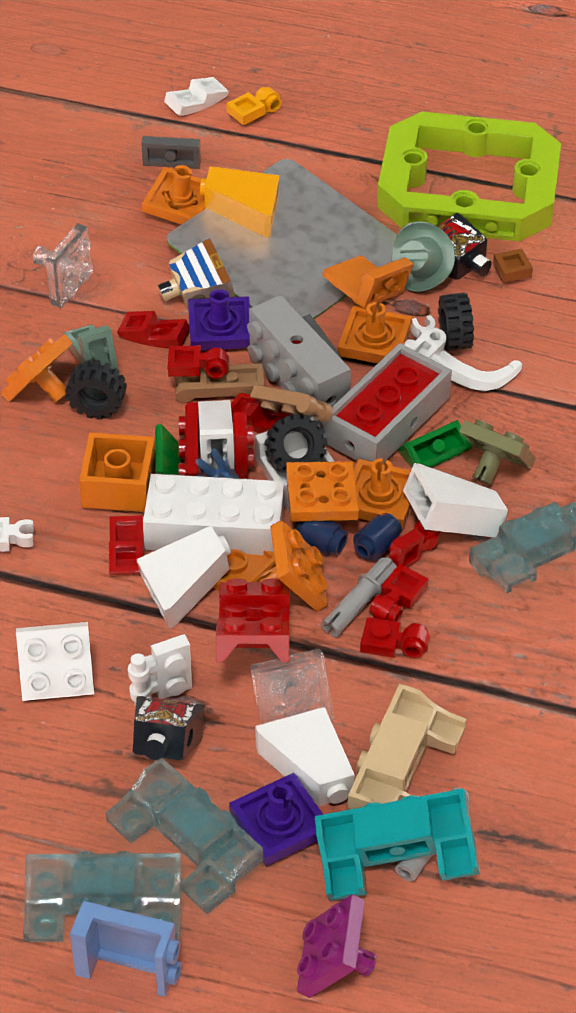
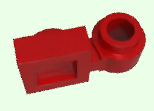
(189, 360)
(408, 548)
(400, 587)
(385, 637)

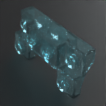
(526, 545)
(194, 826)
(122, 880)

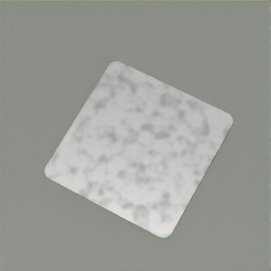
(309, 233)

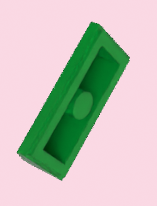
(435, 446)
(166, 452)

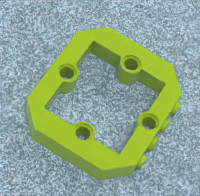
(533, 178)

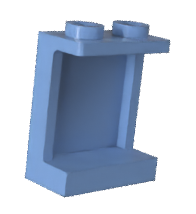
(126, 941)

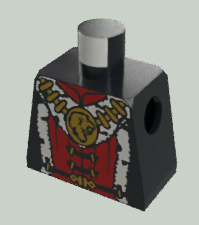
(469, 247)
(166, 728)

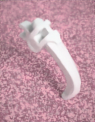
(432, 343)

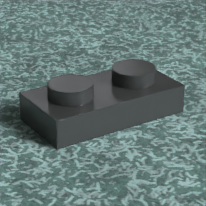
(171, 152)

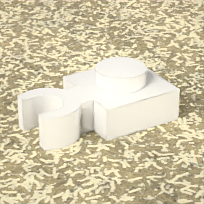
(15, 533)

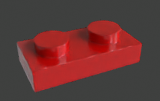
(242, 437)

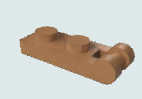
(237, 380)
(292, 403)

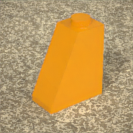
(242, 197)

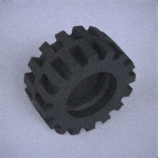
(456, 321)
(102, 378)
(297, 423)

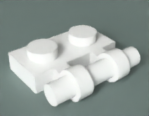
(170, 670)

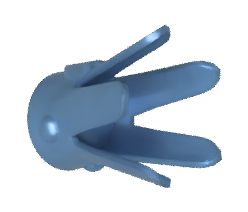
(224, 469)

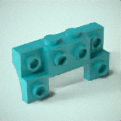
(396, 833)

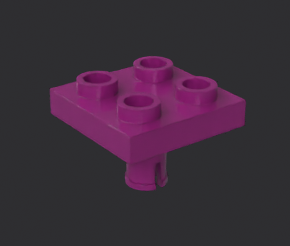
(333, 947)

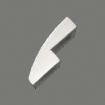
(199, 96)

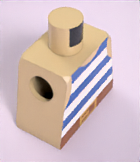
(196, 274)

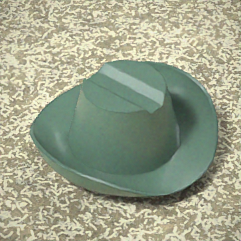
(428, 250)

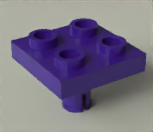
(219, 321)
(278, 817)

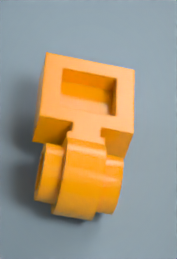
(248, 108)

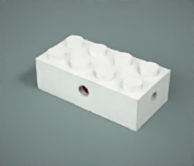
(233, 507)

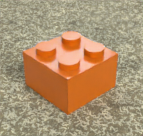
(117, 471)

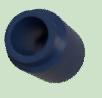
(324, 535)
(377, 536)

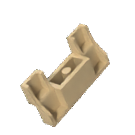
(399, 744)

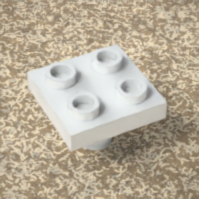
(54, 661)

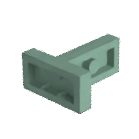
(93, 345)

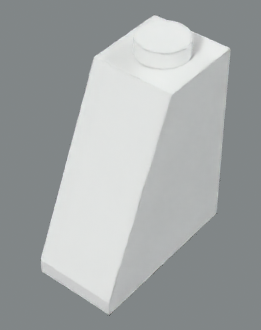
(216, 431)
(453, 503)
(184, 572)
(310, 750)

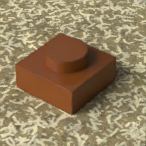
(512, 265)

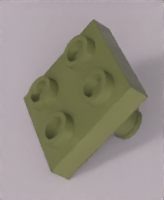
(495, 449)

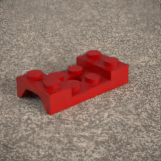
(253, 617)

